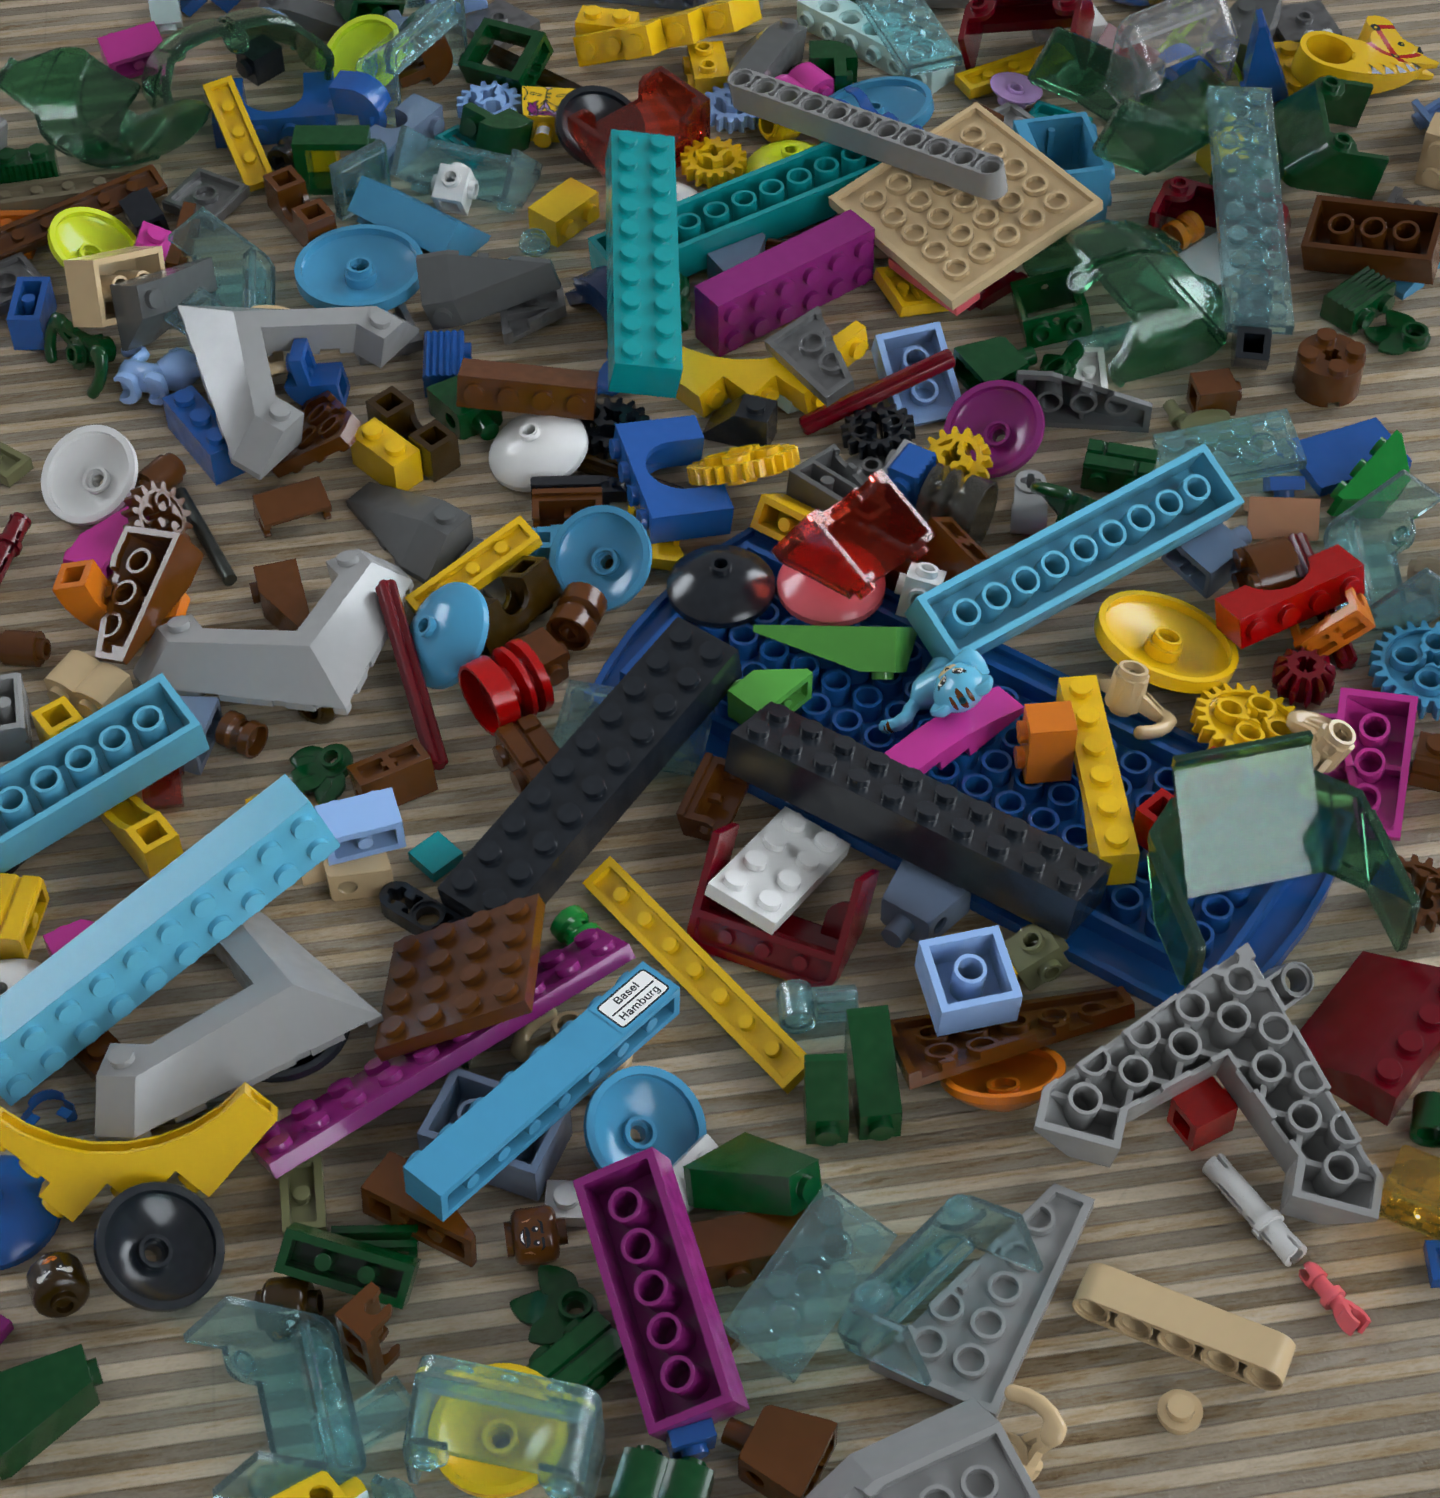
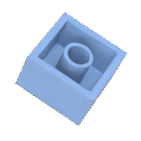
(968, 980)

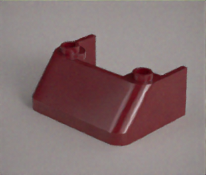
(1020, 15)
(1182, 194)
(798, 946)

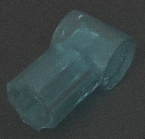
(805, 1006)

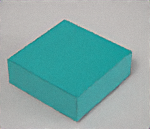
(435, 856)

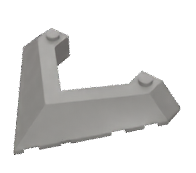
(235, 370)
(285, 668)
(281, 1015)
(1239, 1030)

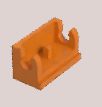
(1336, 628)

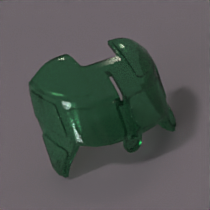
(236, 31)
(86, 109)
(1171, 307)

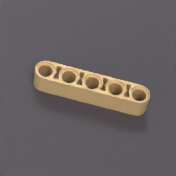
(1184, 1326)

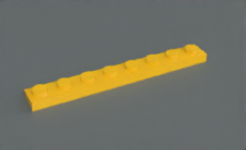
(698, 974)

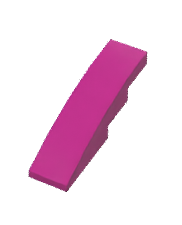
(946, 738)

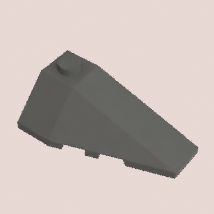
(773, 49)
(148, 298)
(1084, 405)

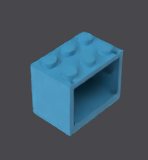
(1069, 144)

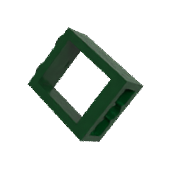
(528, 67)
(324, 138)
(1041, 329)

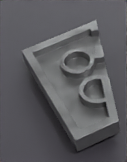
(812, 357)

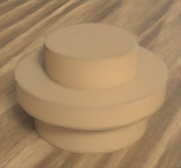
(1179, 1411)

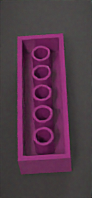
(784, 283)
(659, 1293)

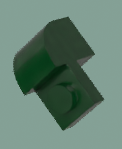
(836, 60)
(496, 132)

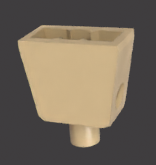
(352, 878)

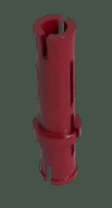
(12, 539)

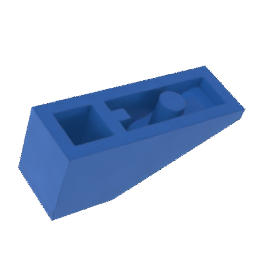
(1261, 61)

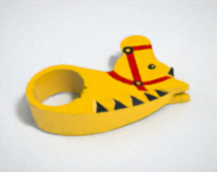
(1375, 58)

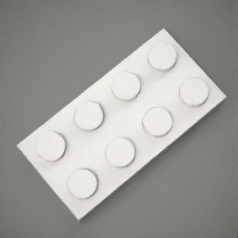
(777, 870)

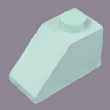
(166, 15)

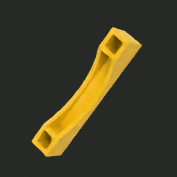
(1101, 786)
(135, 824)

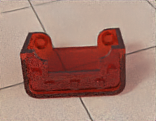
(663, 107)
(857, 538)

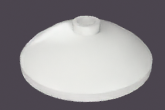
(537, 447)
(79, 465)

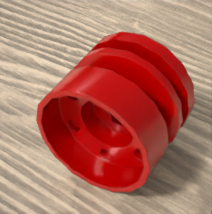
(506, 685)

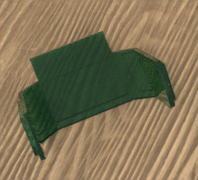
(1137, 135)
(1263, 818)

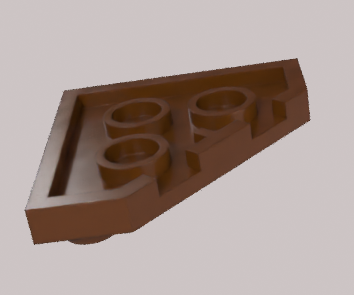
(326, 430)

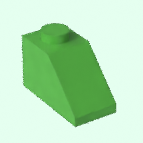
(760, 687)

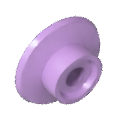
(1015, 89)

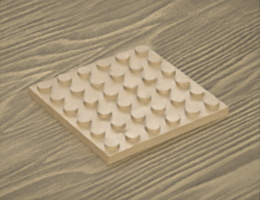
(959, 240)

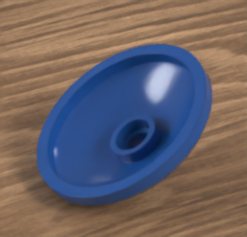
(23, 1219)

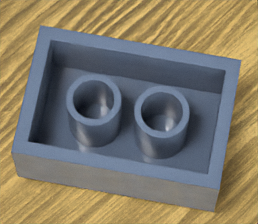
(528, 1171)

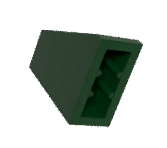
(873, 1073)
(753, 1178)
(43, 1402)

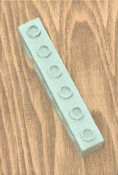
(847, 24)

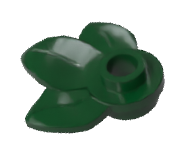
(1399, 334)
(1065, 363)
(316, 773)
(550, 1306)

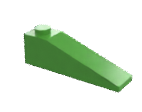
(861, 648)

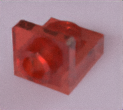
(166, 791)

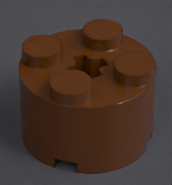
(1328, 368)
(1266, 565)

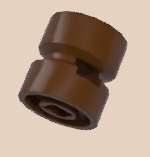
(577, 615)

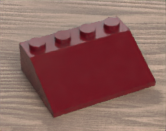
(1378, 1032)

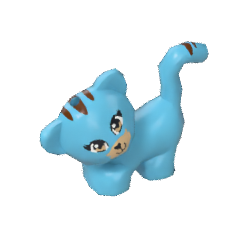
(944, 689)

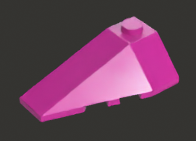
(1382, 750)

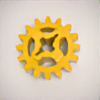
(713, 162)
(955, 452)

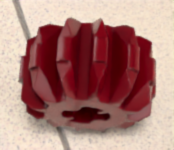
(1303, 676)

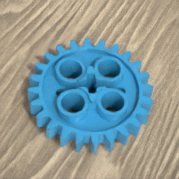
(1409, 665)

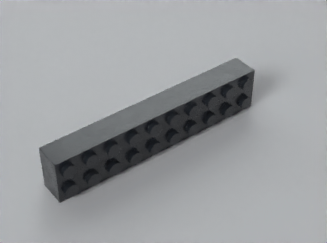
(596, 772)
(918, 819)

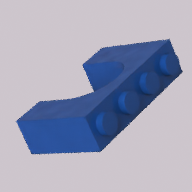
(312, 109)
(665, 510)

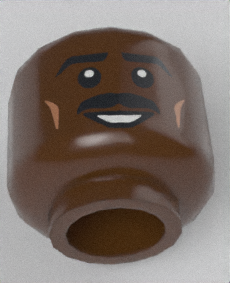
(535, 1235)

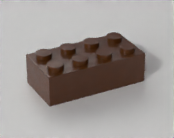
(1386, 236)

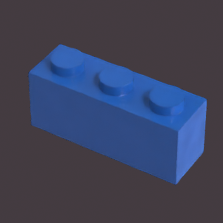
(197, 430)

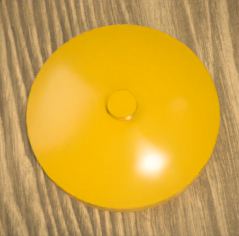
(1168, 638)

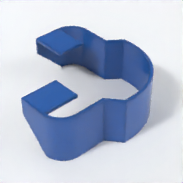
(67, 1112)

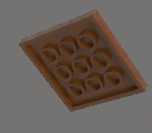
(461, 977)

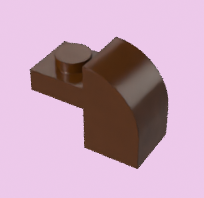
(433, 63)

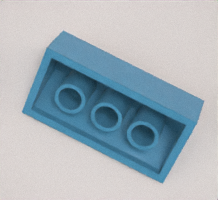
(428, 226)

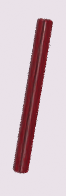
(411, 672)

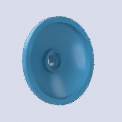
(594, 537)
(449, 632)
(646, 1101)

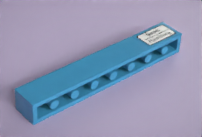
(540, 1091)

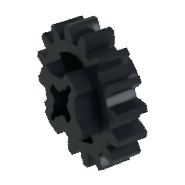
(604, 421)

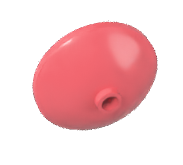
(821, 605)

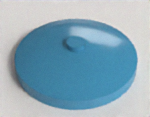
(902, 96)
(358, 268)

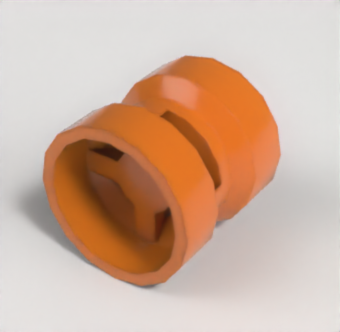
(1186, 228)

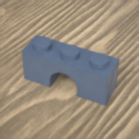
(415, 112)

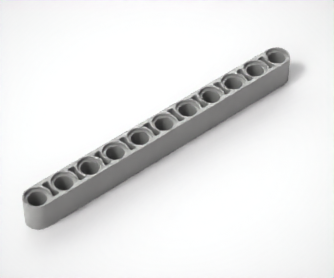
(869, 134)

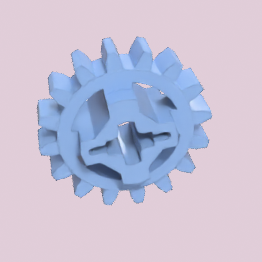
(491, 97)
(725, 115)

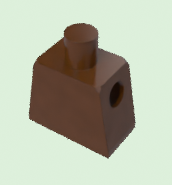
(782, 1450)

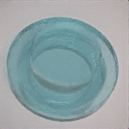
(534, 242)

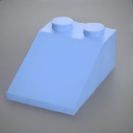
(898, 349)

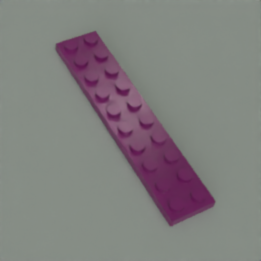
(385, 1084)

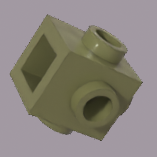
(1037, 955)

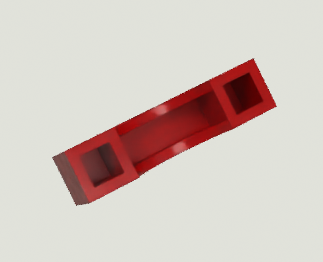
(1256, 614)

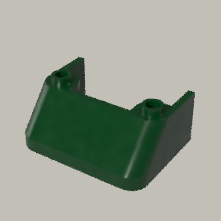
(1312, 154)

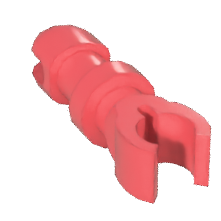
(1346, 1313)

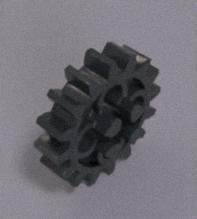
(860, 431)

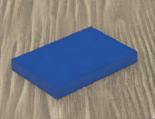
(1338, 451)

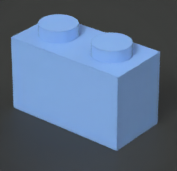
(363, 825)

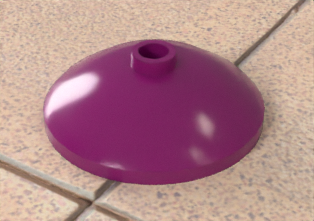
(998, 410)

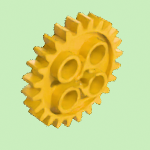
(743, 464)
(1238, 716)

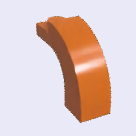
(82, 589)

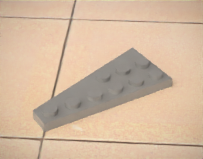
(991, 1311)

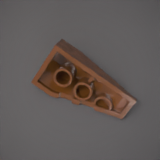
(147, 581)

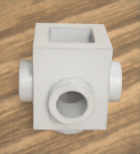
(454, 188)
(918, 580)

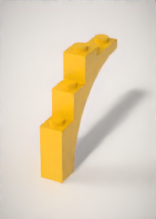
(665, 32)
(712, 379)
(198, 1151)

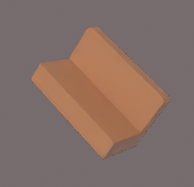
(1282, 516)

